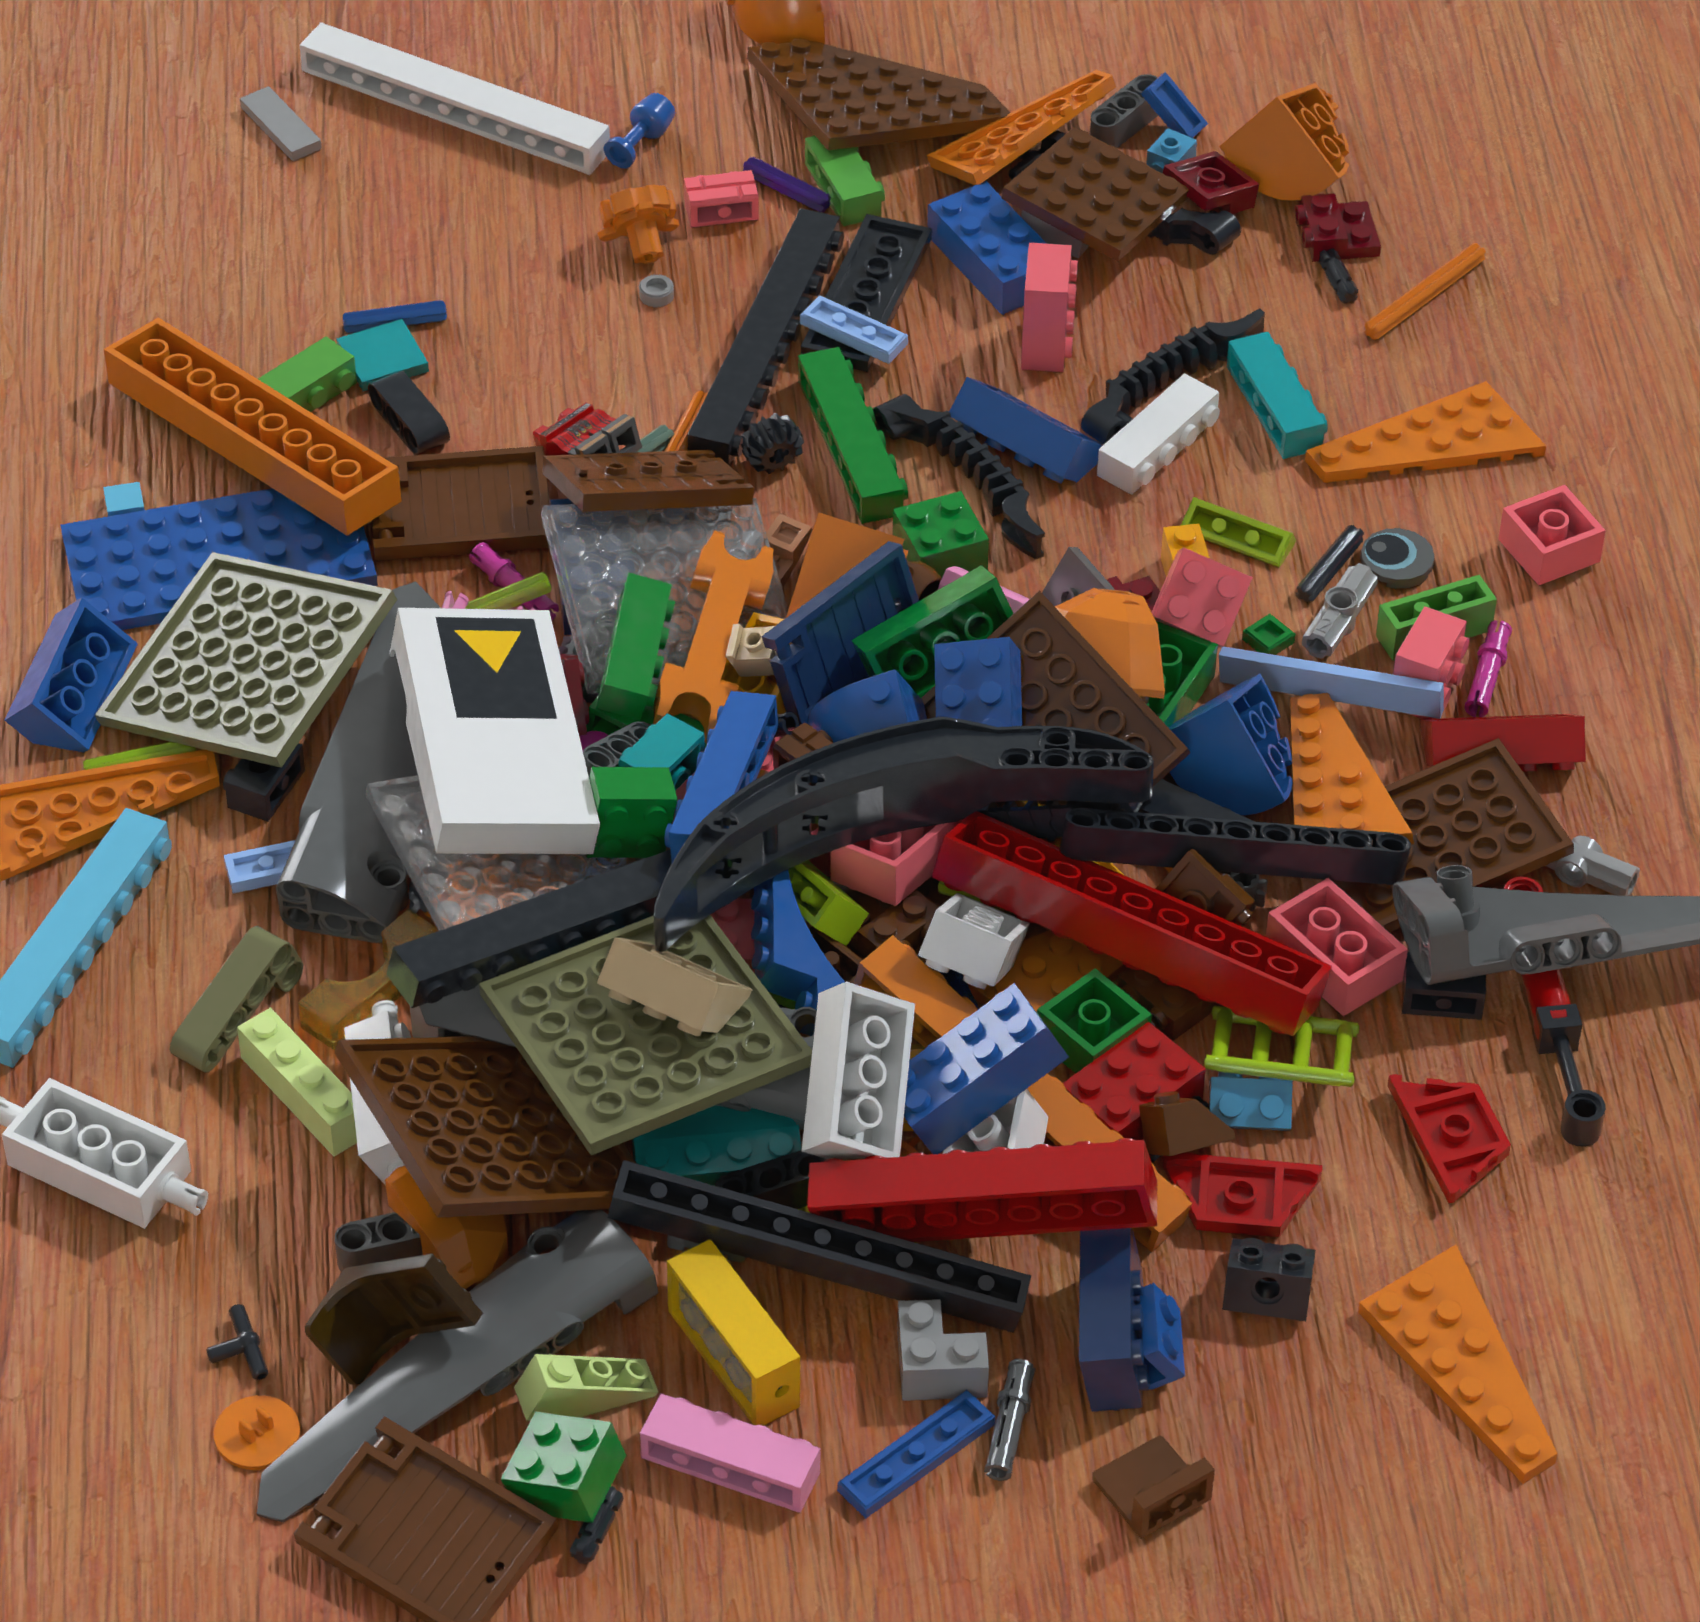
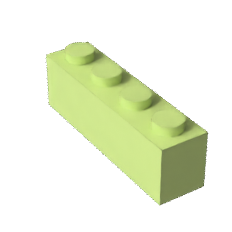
(299, 1079)

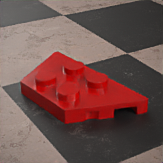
(1452, 1130)
(1242, 1192)

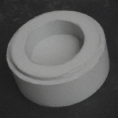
(656, 290)

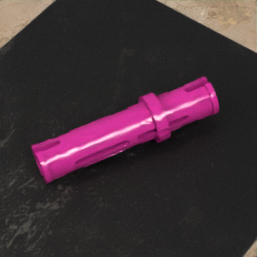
(504, 573)
(1491, 657)

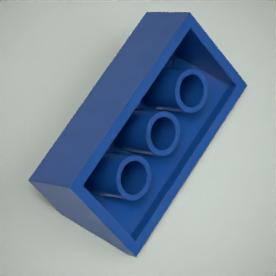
(1025, 431)
(71, 678)

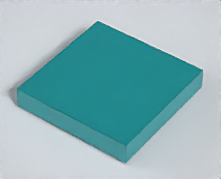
(384, 352)

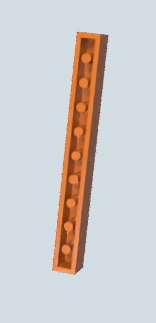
(939, 1008)

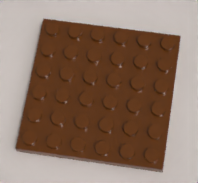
(478, 1127)

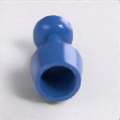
(649, 120)

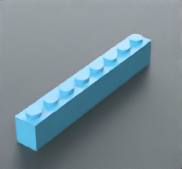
(77, 928)

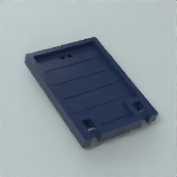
(823, 628)

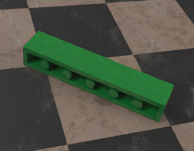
(851, 434)

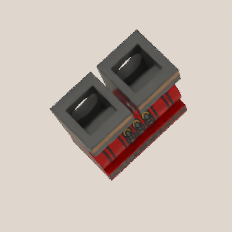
(588, 433)

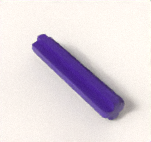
(788, 185)

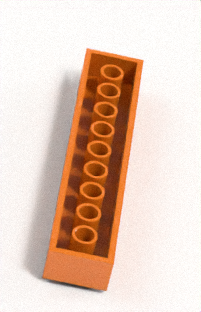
(253, 426)

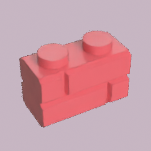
(721, 198)

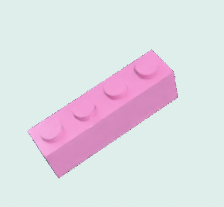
(730, 1452)

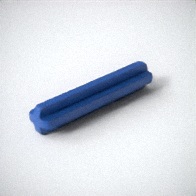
(411, 314)

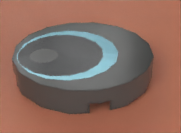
(1398, 557)

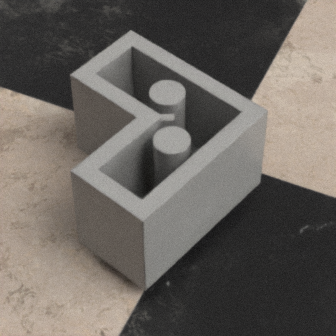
(935, 1362)

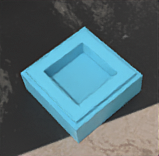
(123, 498)

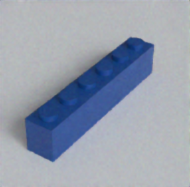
(728, 763)

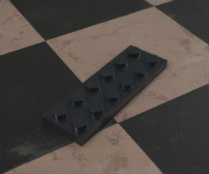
(874, 278)

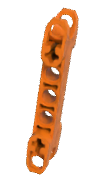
(729, 586)

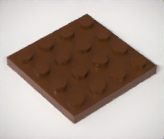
(1095, 193)

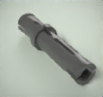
(1013, 1405)

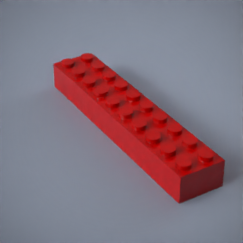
(1132, 923)

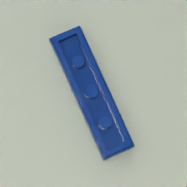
(916, 1454)

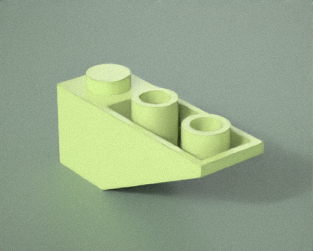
(582, 1384)

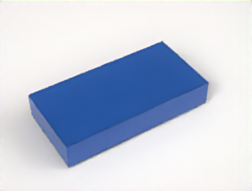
(1173, 106)

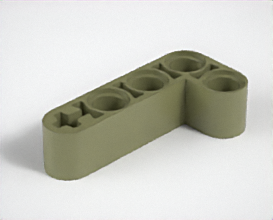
(234, 995)

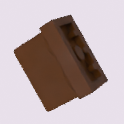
(1154, 1485)

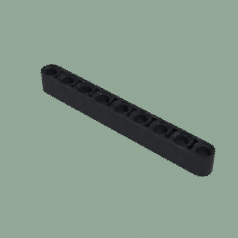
(1235, 845)

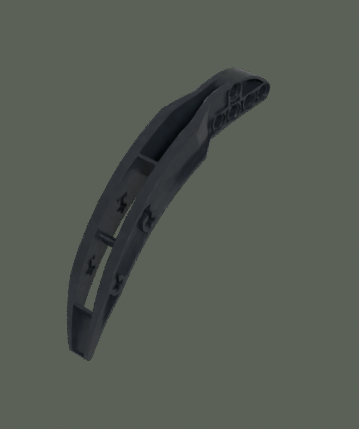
(882, 786)

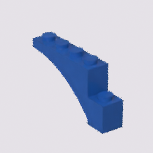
(785, 950)

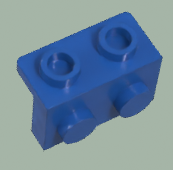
(1162, 1337)

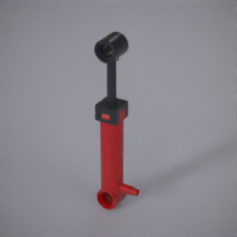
(1559, 1031)

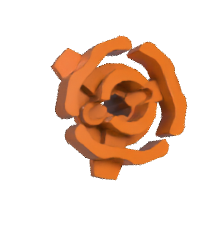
(639, 216)

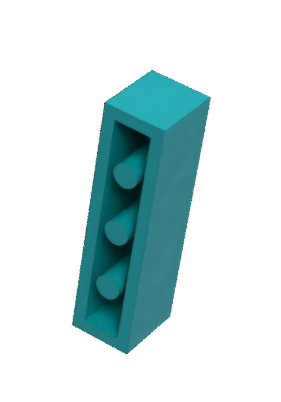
(1276, 394)

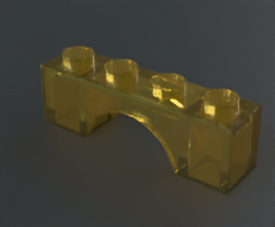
(342, 1004)

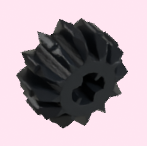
(772, 443)

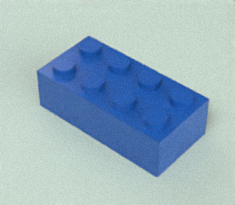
(985, 242)
(979, 681)
(978, 1068)

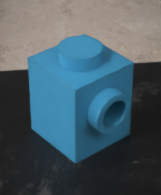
(1170, 149)

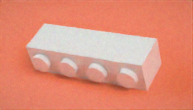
(1158, 434)

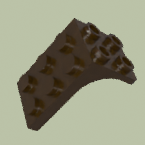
(382, 1305)

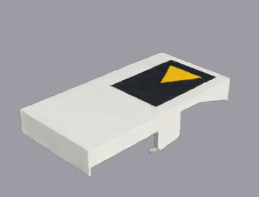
(494, 732)

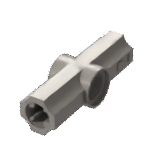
(1339, 611)
(1592, 866)

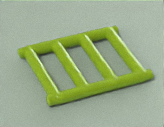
(1300, 1068)

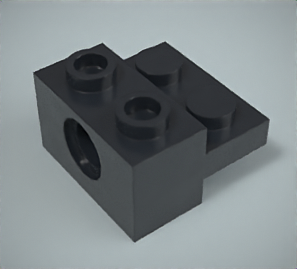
(1287, 1264)

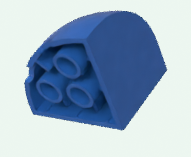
(867, 707)
(1235, 750)

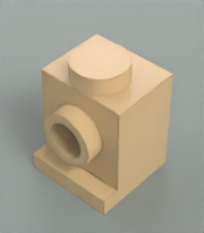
(748, 652)

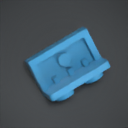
(1251, 1102)

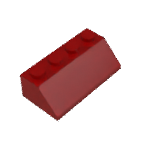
(1527, 738)

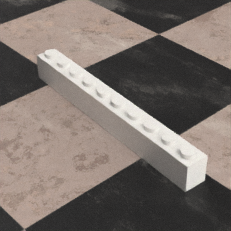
(455, 98)

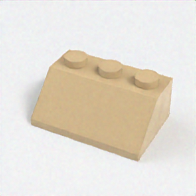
(671, 986)

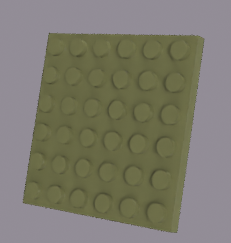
(246, 658)
(623, 1069)

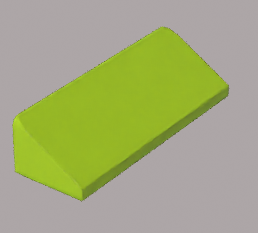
(1240, 532)

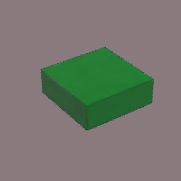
(1268, 635)

